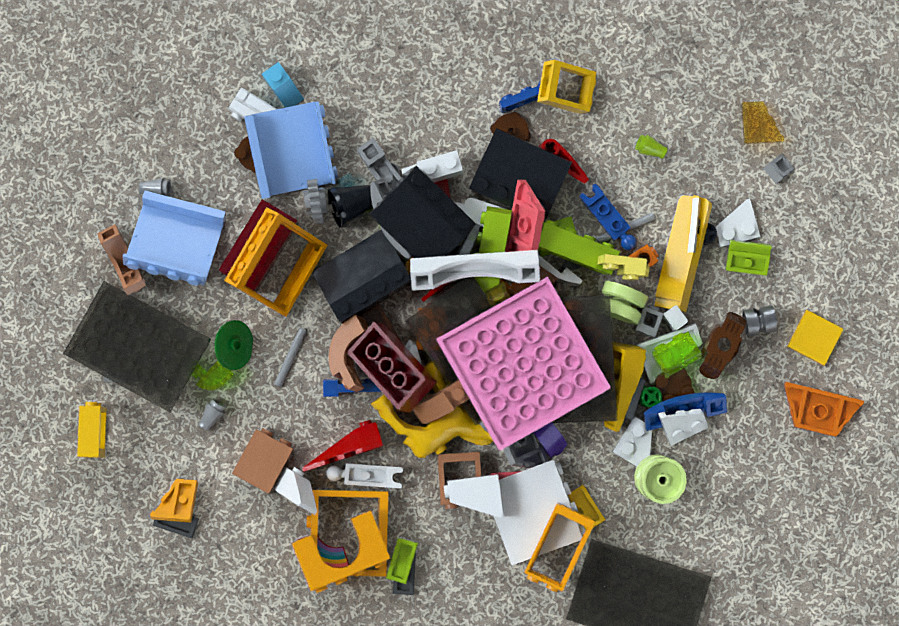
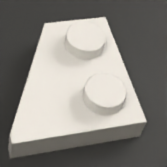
(682, 424)

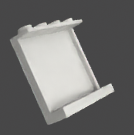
(527, 507)

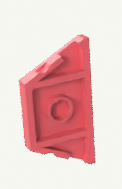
(525, 220)

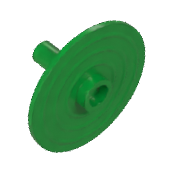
(233, 345)

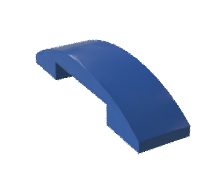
(709, 403)

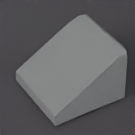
(778, 168)

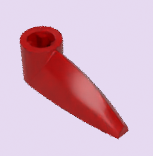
(574, 170)

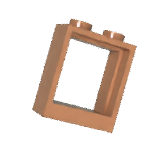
(455, 457)

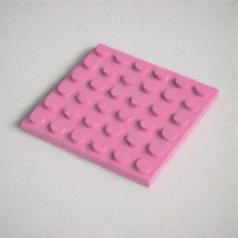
(523, 363)

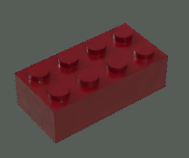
(270, 254)
(391, 367)

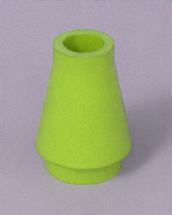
(648, 146)

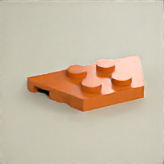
(819, 410)

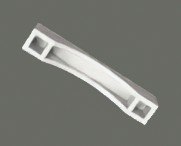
(435, 271)

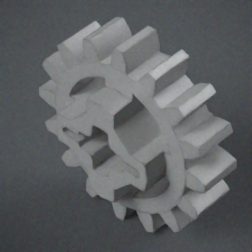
(315, 201)

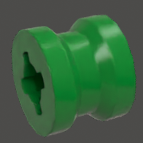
(653, 396)

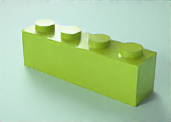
(492, 239)
(573, 247)

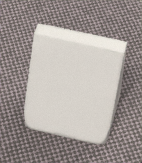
(674, 318)

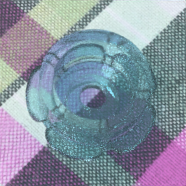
(346, 180)

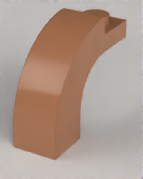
(115, 246)
(340, 362)
(440, 403)

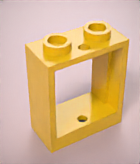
(549, 85)
(92, 430)

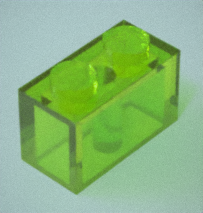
(676, 354)

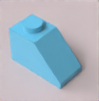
(282, 85)

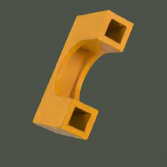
(371, 553)

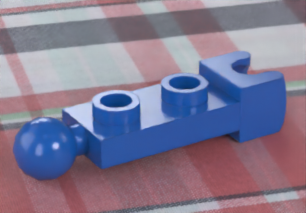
(609, 218)
(332, 387)

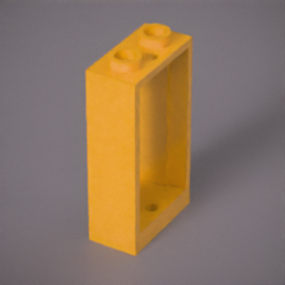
(571, 514)

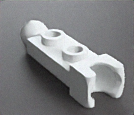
(365, 475)

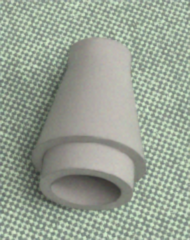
(158, 186)
(213, 412)

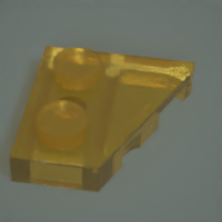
(758, 124)

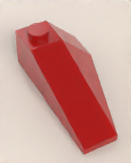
(356, 442)

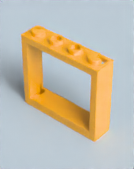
(254, 250)
(312, 520)

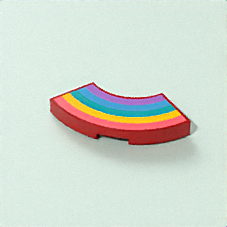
(332, 556)

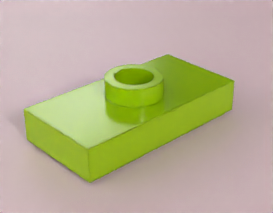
(401, 560)

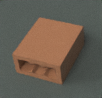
(263, 460)

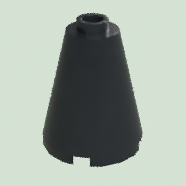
(349, 203)

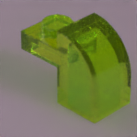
(214, 378)

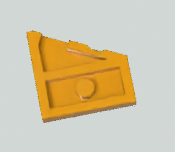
(177, 502)

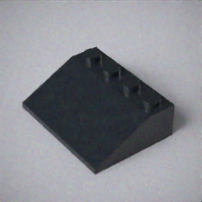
(516, 159)
(422, 216)
(362, 277)

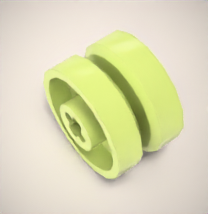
(621, 301)
(668, 471)

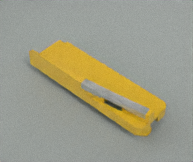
(683, 252)

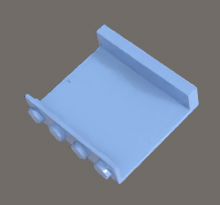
(290, 148)
(175, 238)

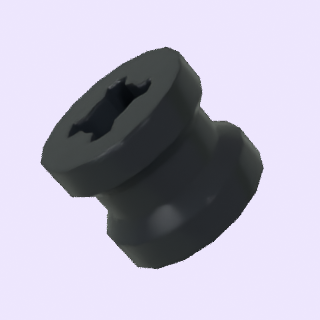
(711, 234)

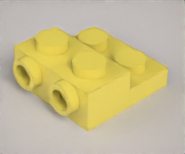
(628, 267)

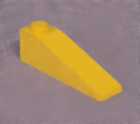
(628, 370)

